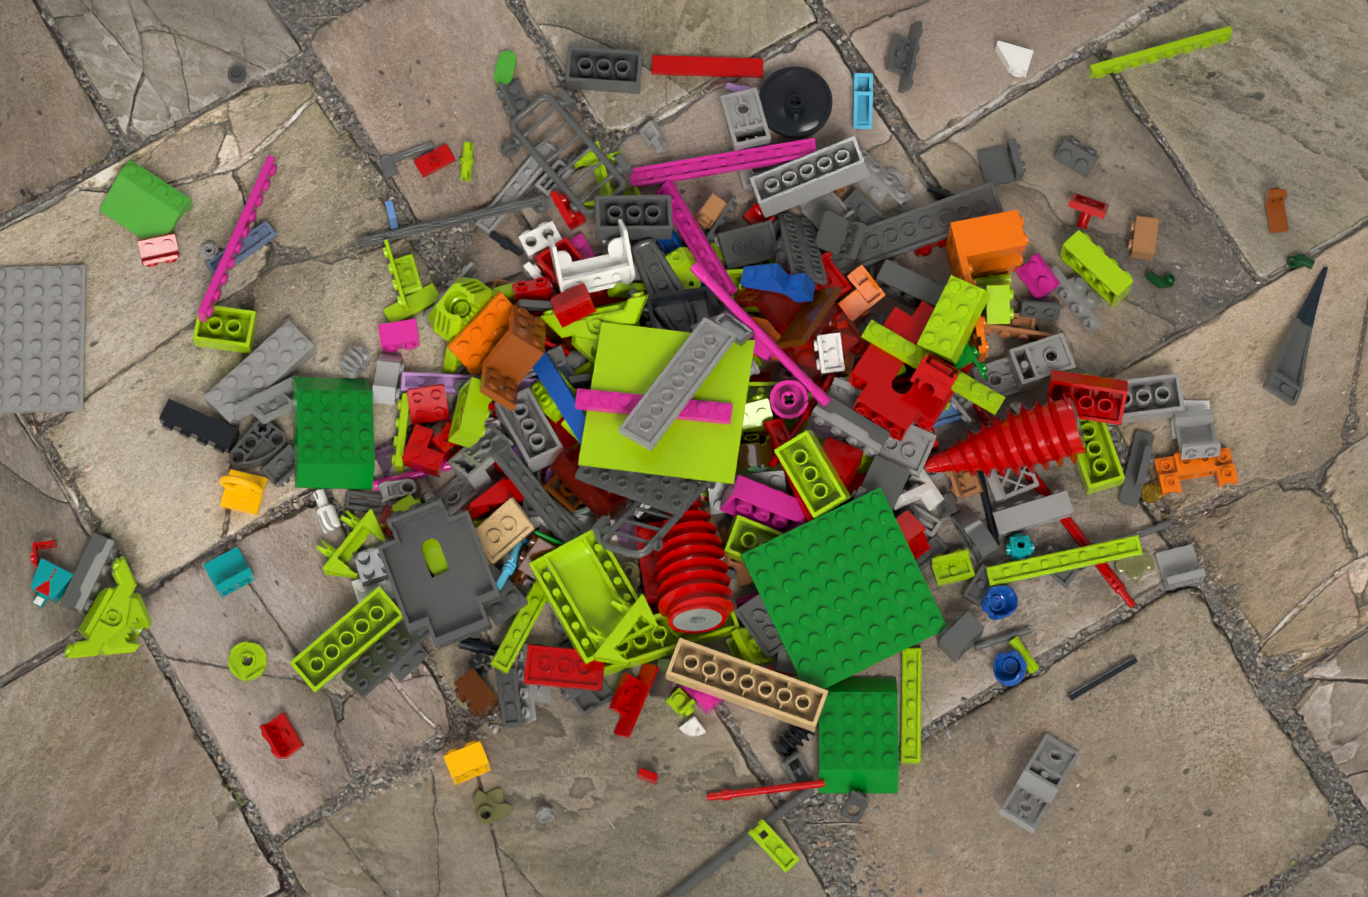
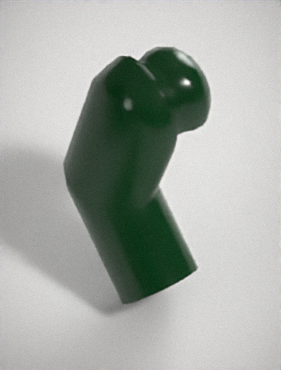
(1299, 260)
(1161, 282)

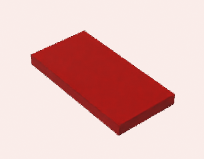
(562, 669)

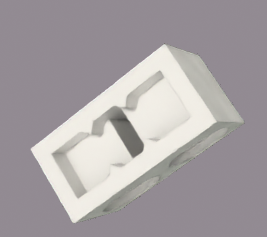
(537, 236)

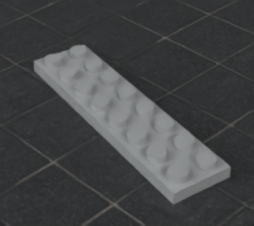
(677, 384)

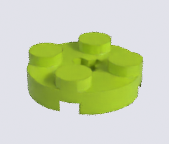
(249, 650)

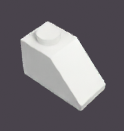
(1014, 58)

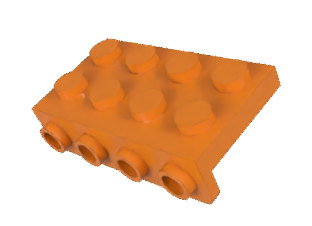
(482, 334)

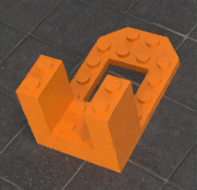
(983, 248)

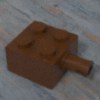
(535, 549)

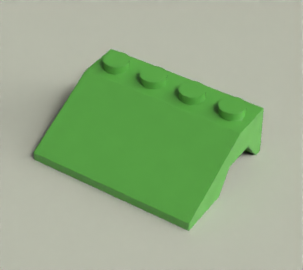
(144, 203)

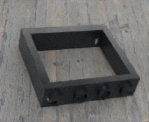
(678, 297)

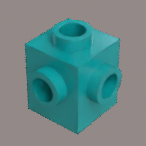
(1019, 553)

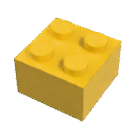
(467, 762)

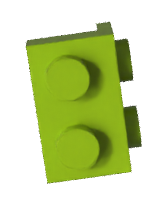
(952, 567)

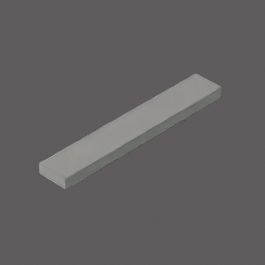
(516, 187)

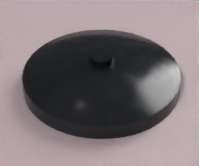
(795, 102)

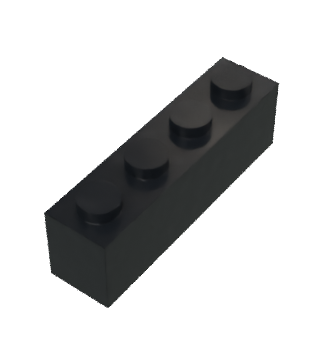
(199, 426)

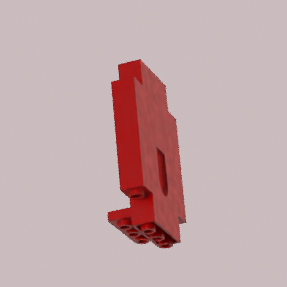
(879, 368)

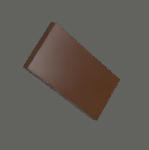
(808, 318)

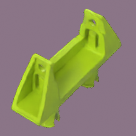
(600, 173)
(339, 557)
(607, 651)

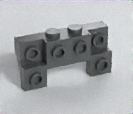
(584, 700)

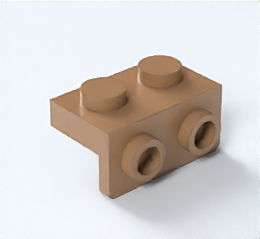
(964, 484)

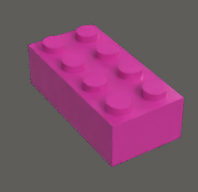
(762, 504)

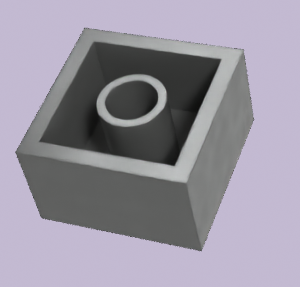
(961, 636)

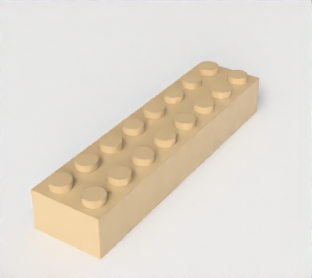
(746, 684)

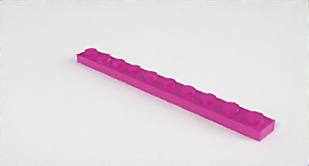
(722, 163)
(235, 244)

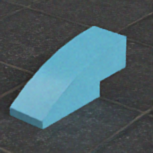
(863, 101)

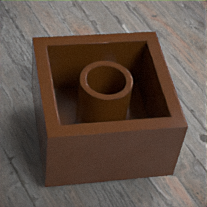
(476, 693)

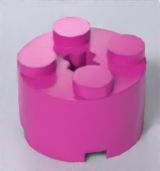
(788, 388)

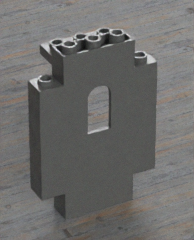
(453, 601)

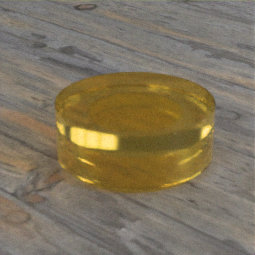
(1151, 493)

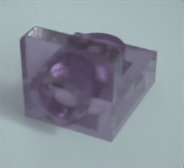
(384, 463)

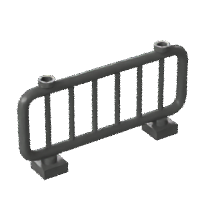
(560, 105)
(605, 531)

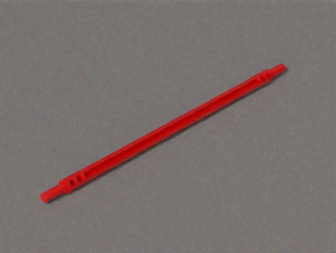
(1111, 578)

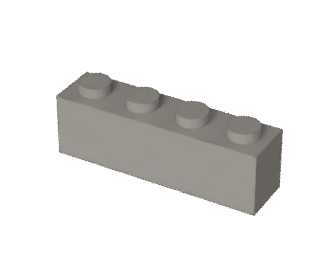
(1033, 513)

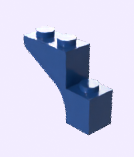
(775, 279)

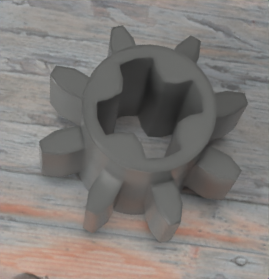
(480, 664)

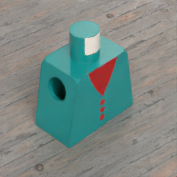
(49, 583)

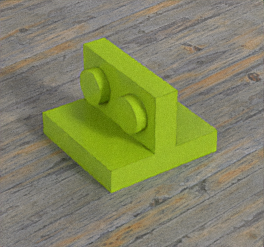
(745, 648)

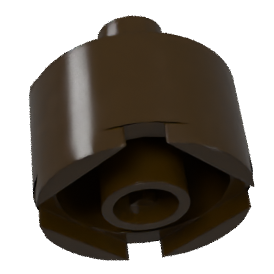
(755, 449)

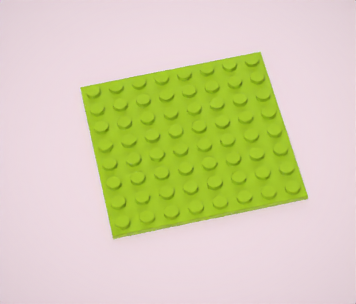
(630, 362)

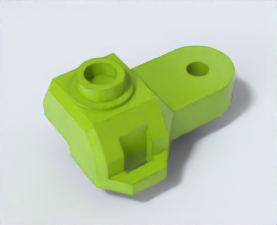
(681, 262)

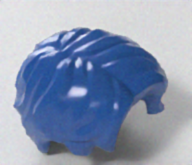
(999, 602)
(1009, 668)

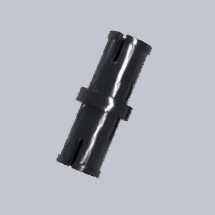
(479, 646)

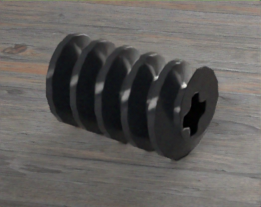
(790, 740)

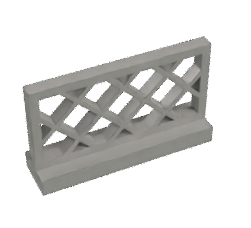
(997, 488)

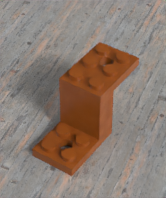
(513, 357)

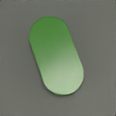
(505, 67)

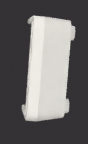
(595, 272)

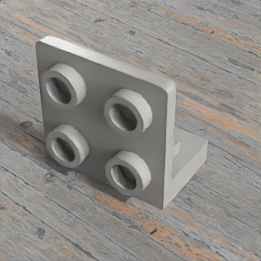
(1179, 567)

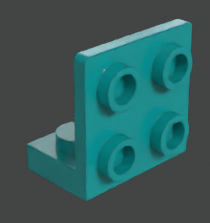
(229, 572)

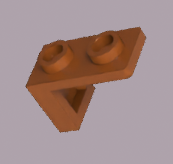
(1275, 210)

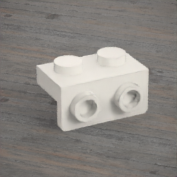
(830, 353)

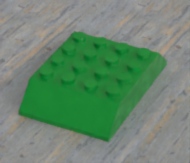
(333, 433)
(859, 737)

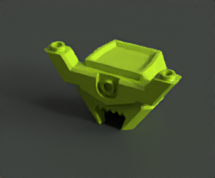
(458, 308)
(587, 330)
(113, 618)

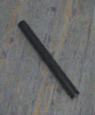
(988, 509)
(1102, 678)

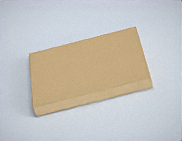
(504, 530)

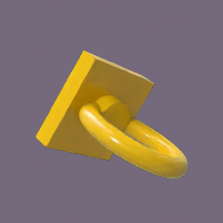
(242, 491)

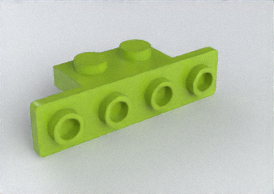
(405, 274)

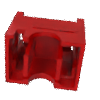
(937, 373)
(913, 533)

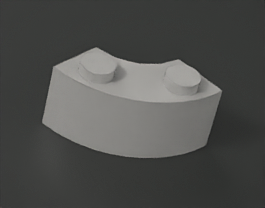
(387, 379)

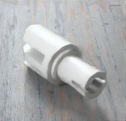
(326, 512)

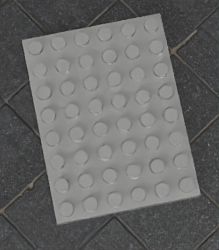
(42, 338)

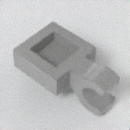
(652, 135)

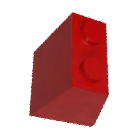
(844, 459)

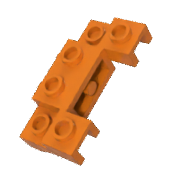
(863, 296)
(1173, 469)

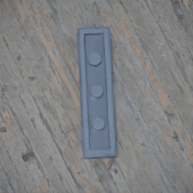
(256, 239)

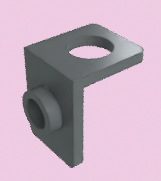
(858, 799)

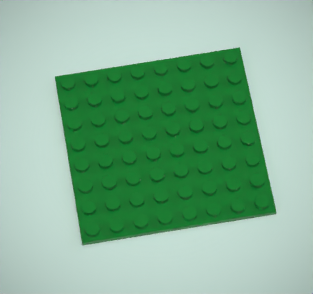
(844, 591)

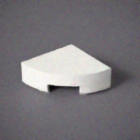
(692, 727)

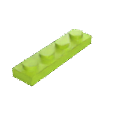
(400, 440)

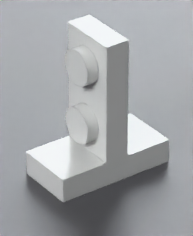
(922, 489)

